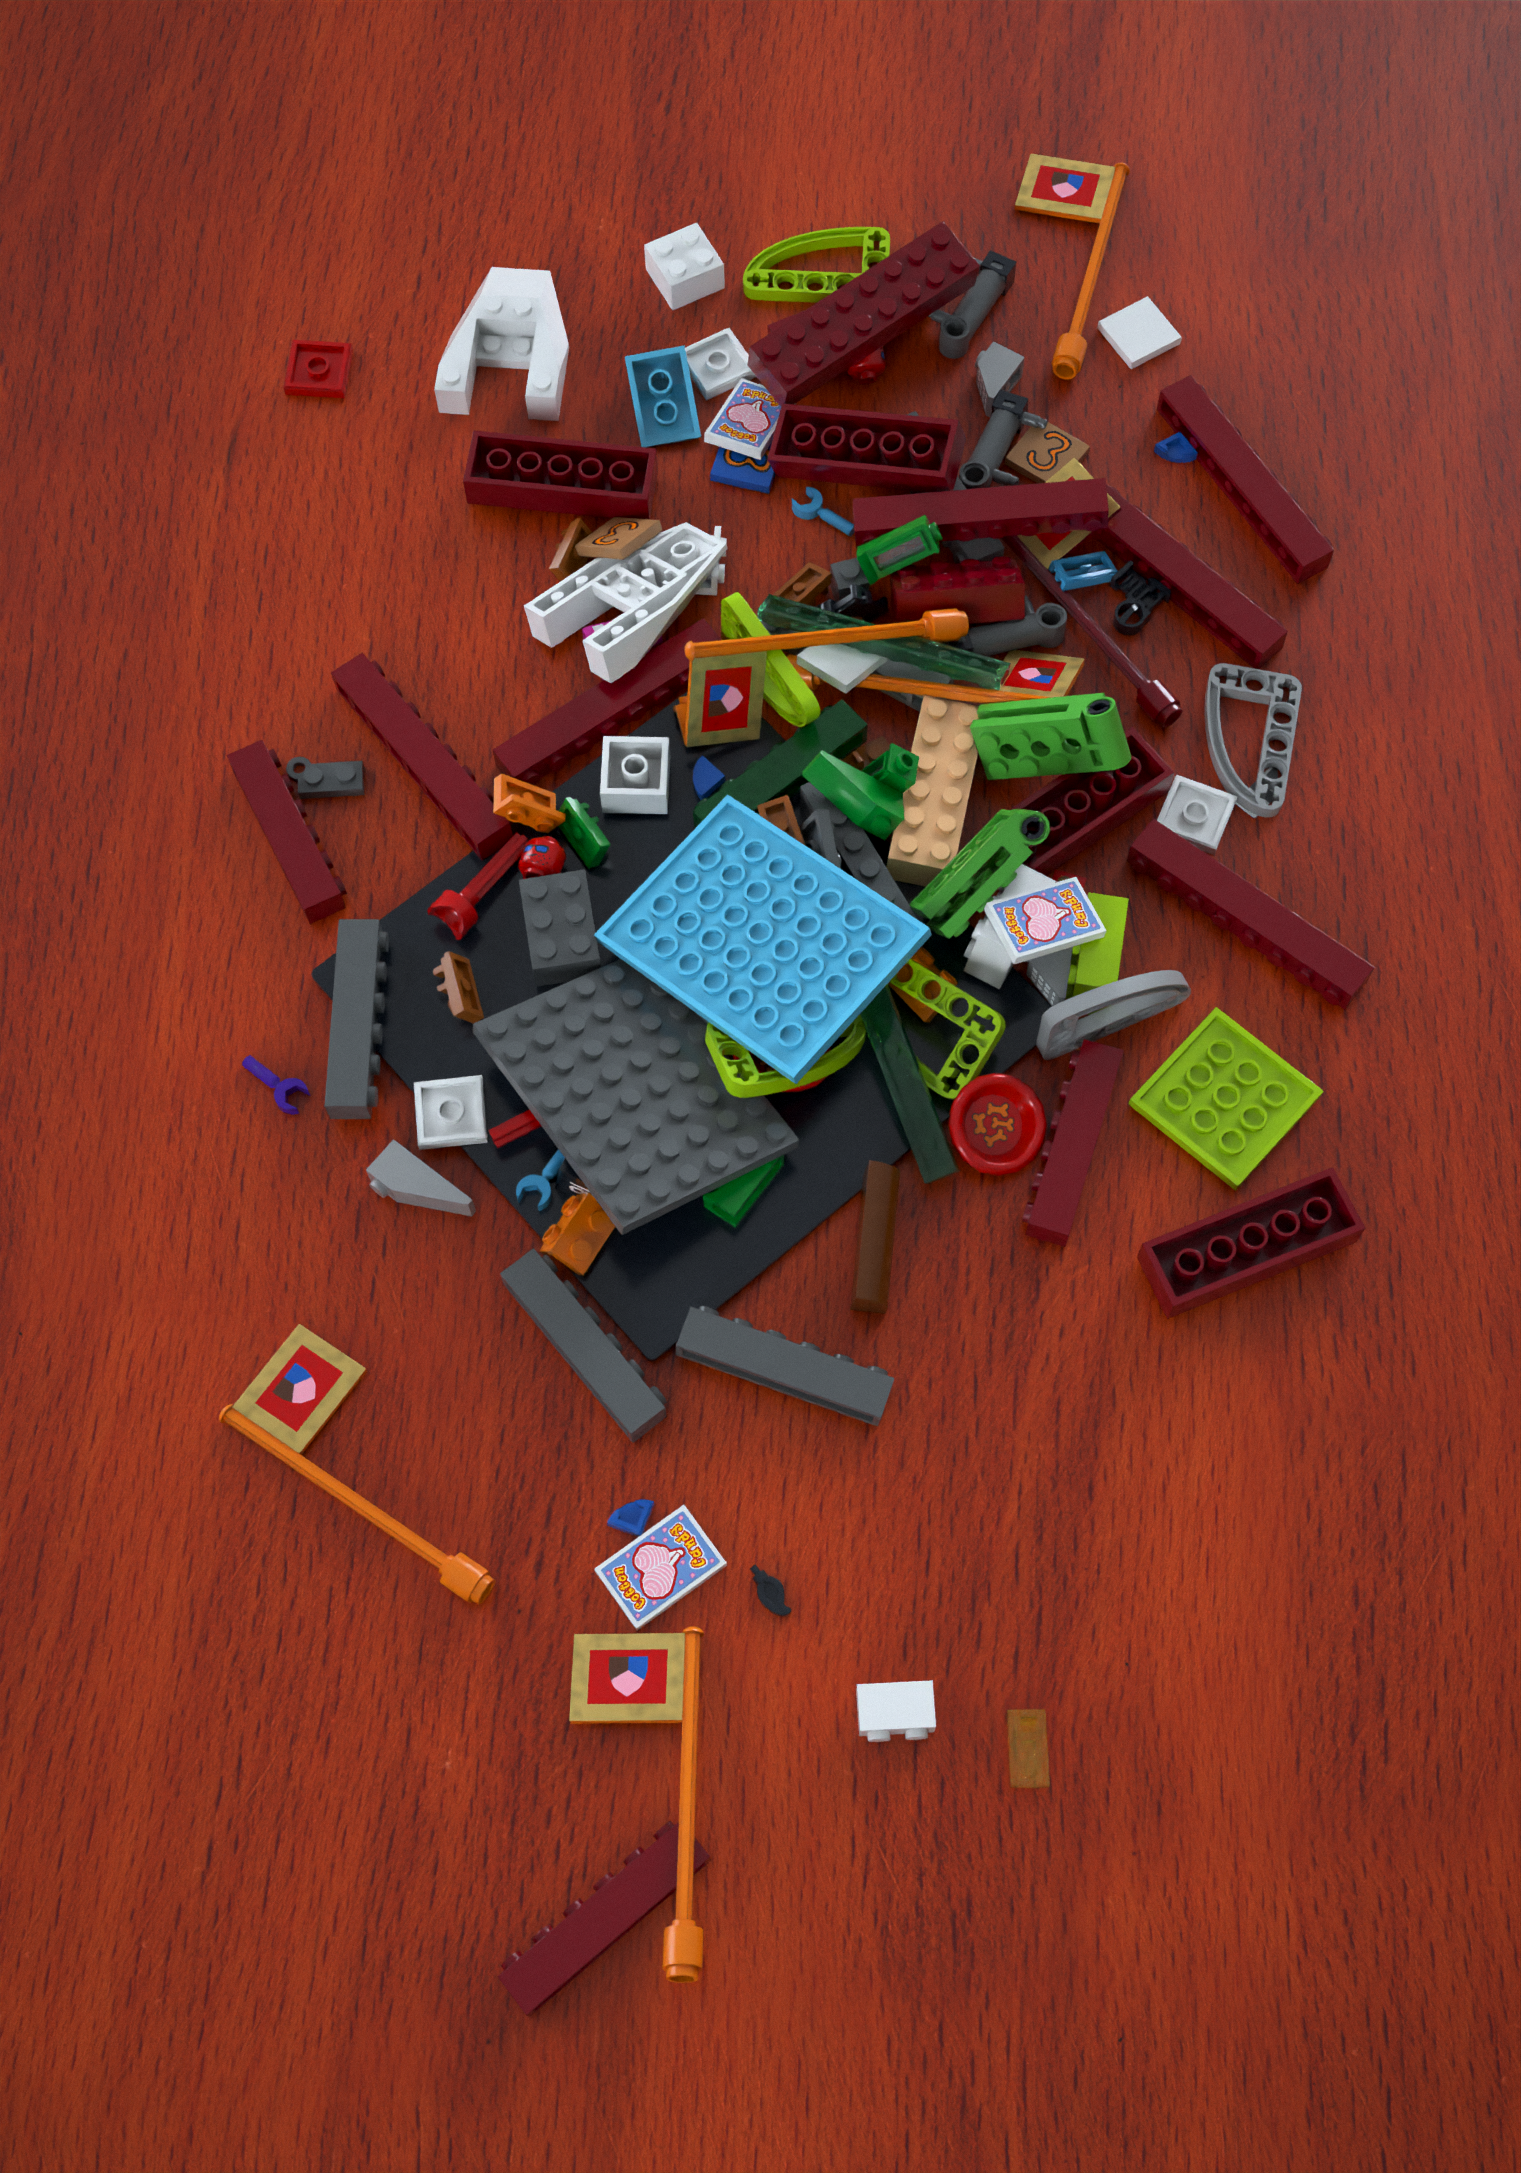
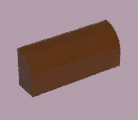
(875, 1238)

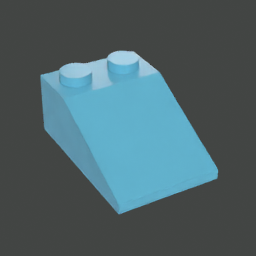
(663, 397)

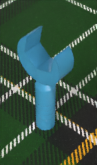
(812, 510)
(541, 1183)

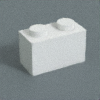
(896, 1709)

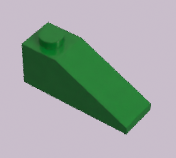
(857, 794)

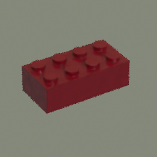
(981, 589)

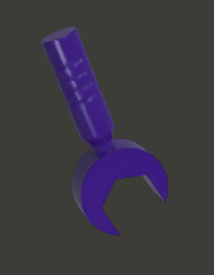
(282, 1089)

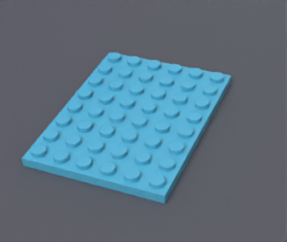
(763, 937)

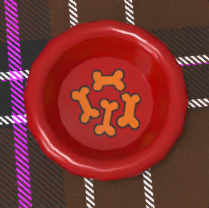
(997, 1124)

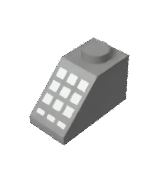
(996, 371)
(1051, 974)

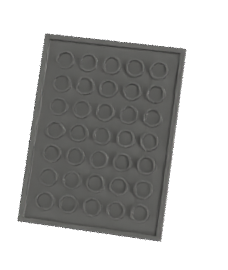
(631, 1093)

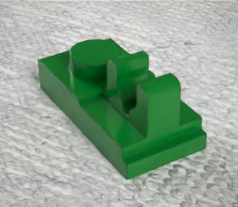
(583, 832)

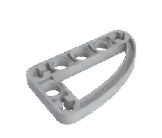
(1271, 695)
(1133, 1001)

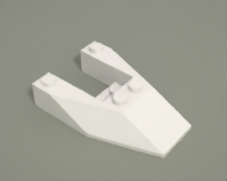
(508, 325)
(647, 586)

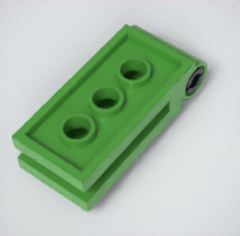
(1050, 736)
(976, 873)

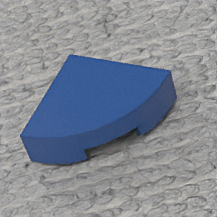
(1176, 449)
(706, 778)
(632, 1517)

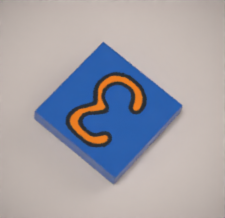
(743, 470)

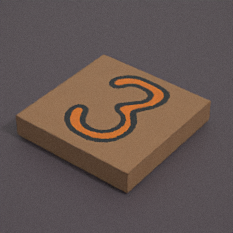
(1045, 452)
(618, 538)

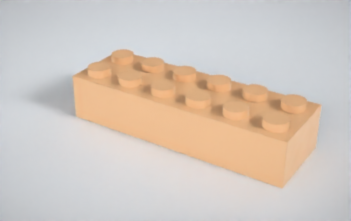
(940, 795)

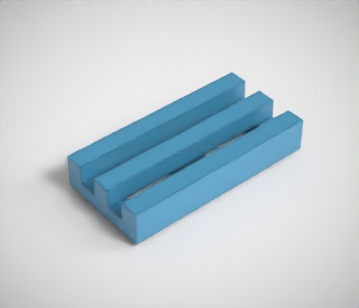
(1086, 574)

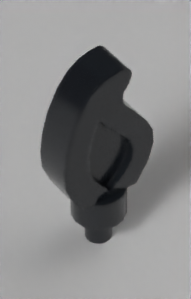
(770, 1592)

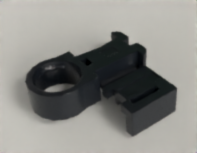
(1140, 598)
(857, 604)

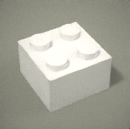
(684, 266)
(635, 775)

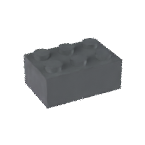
(559, 927)

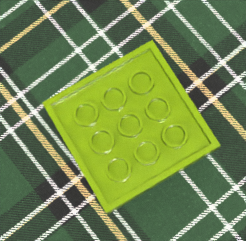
(1225, 1098)

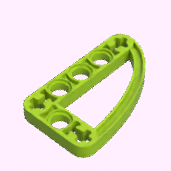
(759, 266)
(782, 684)
(972, 1035)
(758, 1084)

